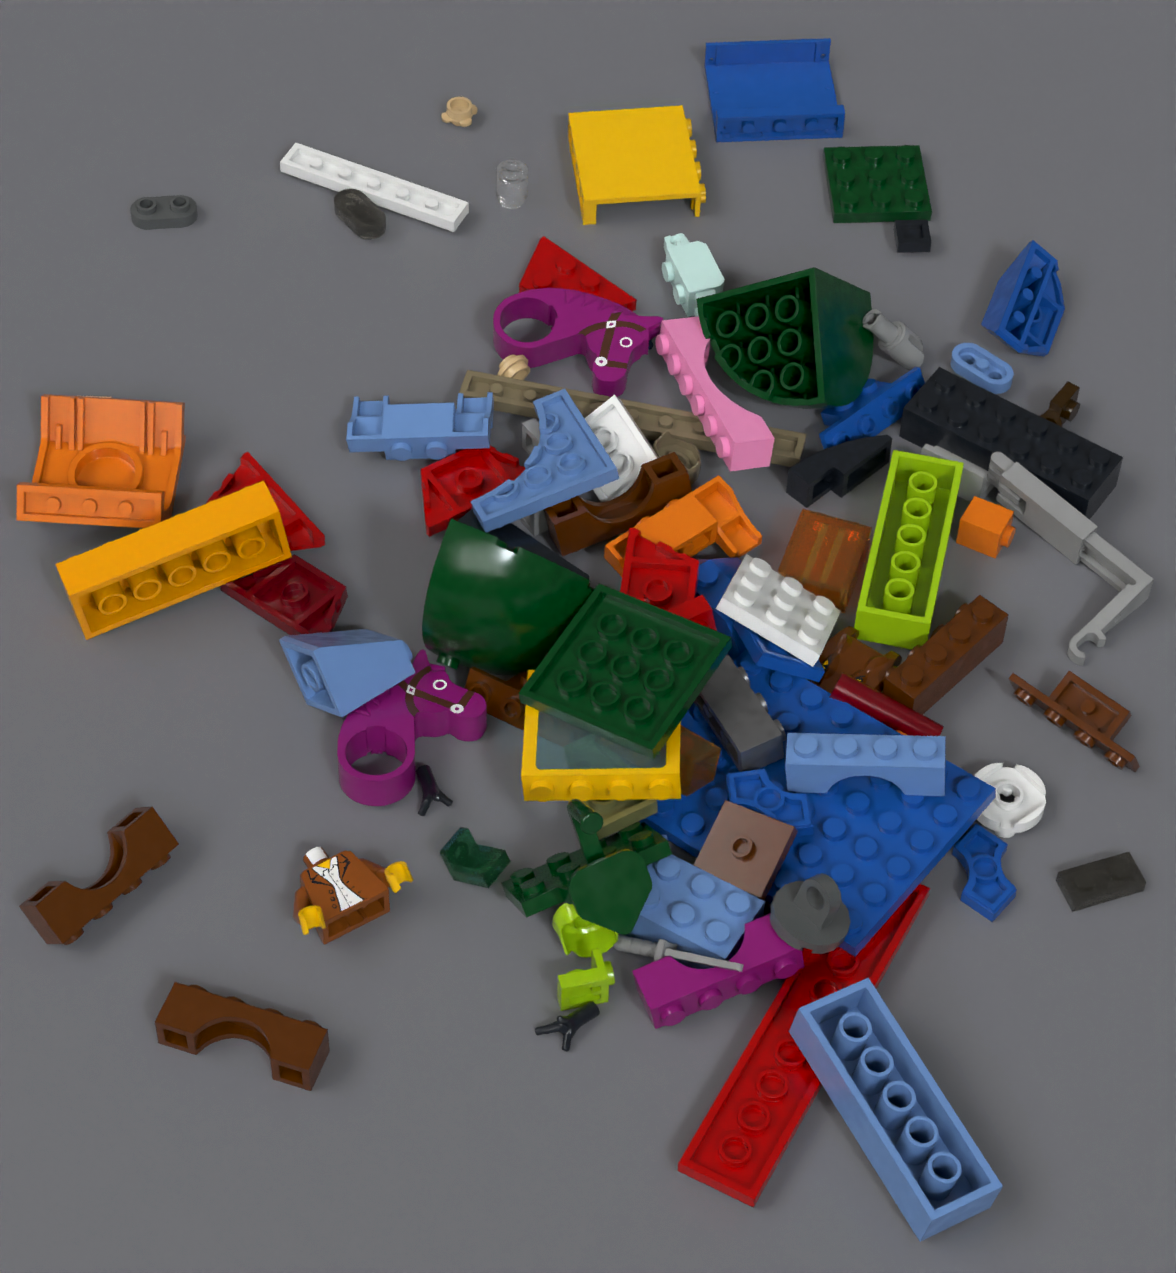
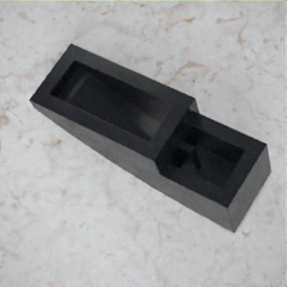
(837, 468)

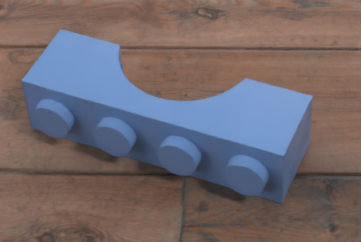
(910, 762)

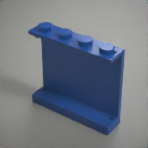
(772, 90)

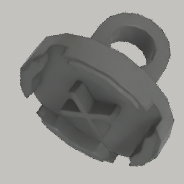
(810, 914)

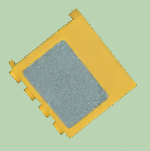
(572, 763)

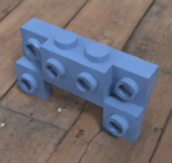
(420, 429)

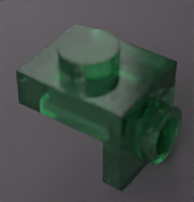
(471, 861)

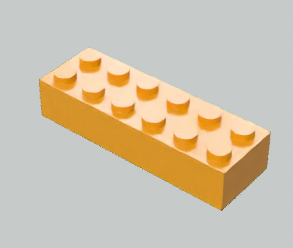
(174, 560)

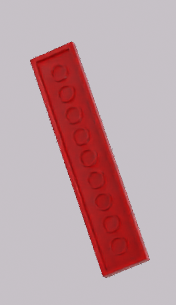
(772, 1079)

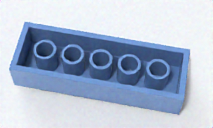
(895, 1109)

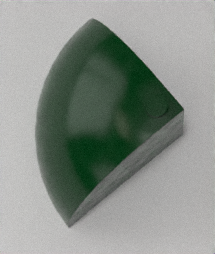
(793, 338)
(496, 603)

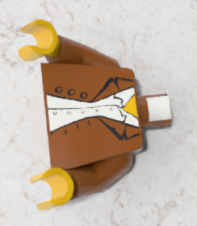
(344, 892)

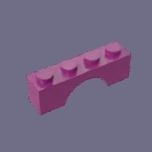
(676, 991)

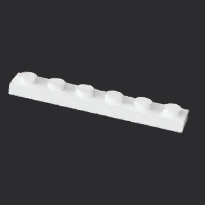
(379, 187)

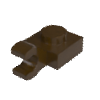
(1063, 405)

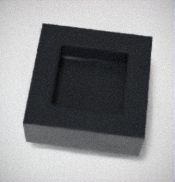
(912, 236)

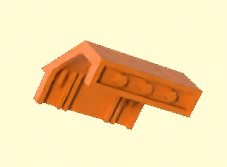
(105, 462)

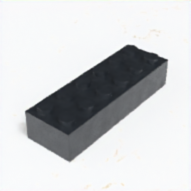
(978, 423)

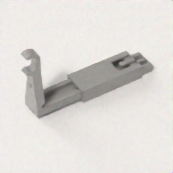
(1077, 540)

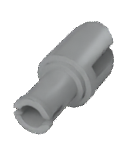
(895, 339)

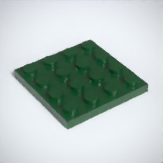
(626, 670)

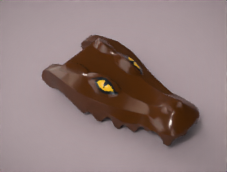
(854, 658)

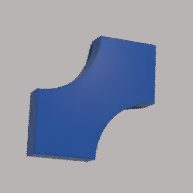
(756, 792)
(987, 886)

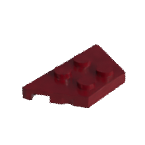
(291, 596)

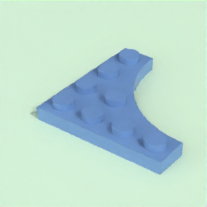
(559, 468)

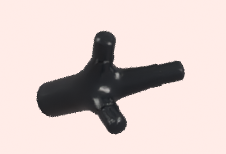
(430, 789)
(570, 1024)

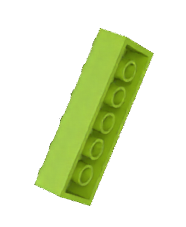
(908, 550)

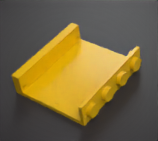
(634, 157)

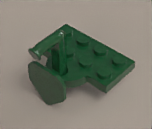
(602, 879)

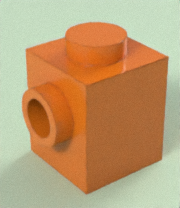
(986, 527)

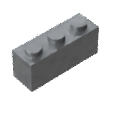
(740, 718)

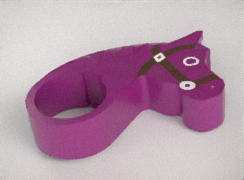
(581, 324)
(391, 722)

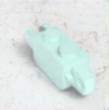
(690, 271)

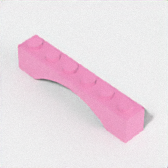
(738, 434)

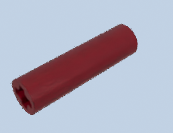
(883, 708)

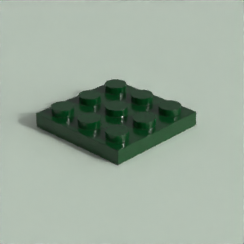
(876, 184)

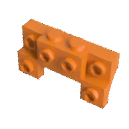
(693, 524)

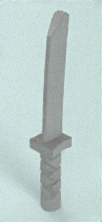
(663, 948)

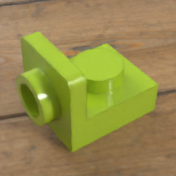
(588, 985)

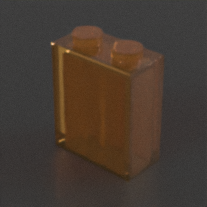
(826, 555)

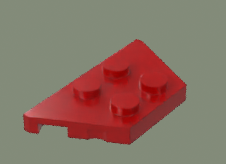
(558, 269)
(460, 479)
(299, 529)
(658, 572)

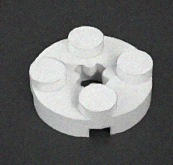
(1028, 803)

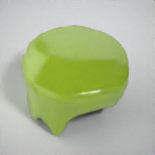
(579, 934)

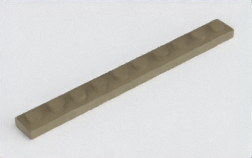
(517, 398)

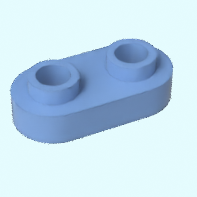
(981, 368)

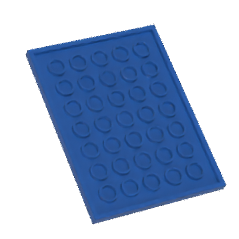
(864, 827)

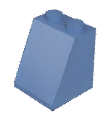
(346, 667)

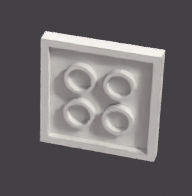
(779, 609)

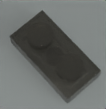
(1100, 881)

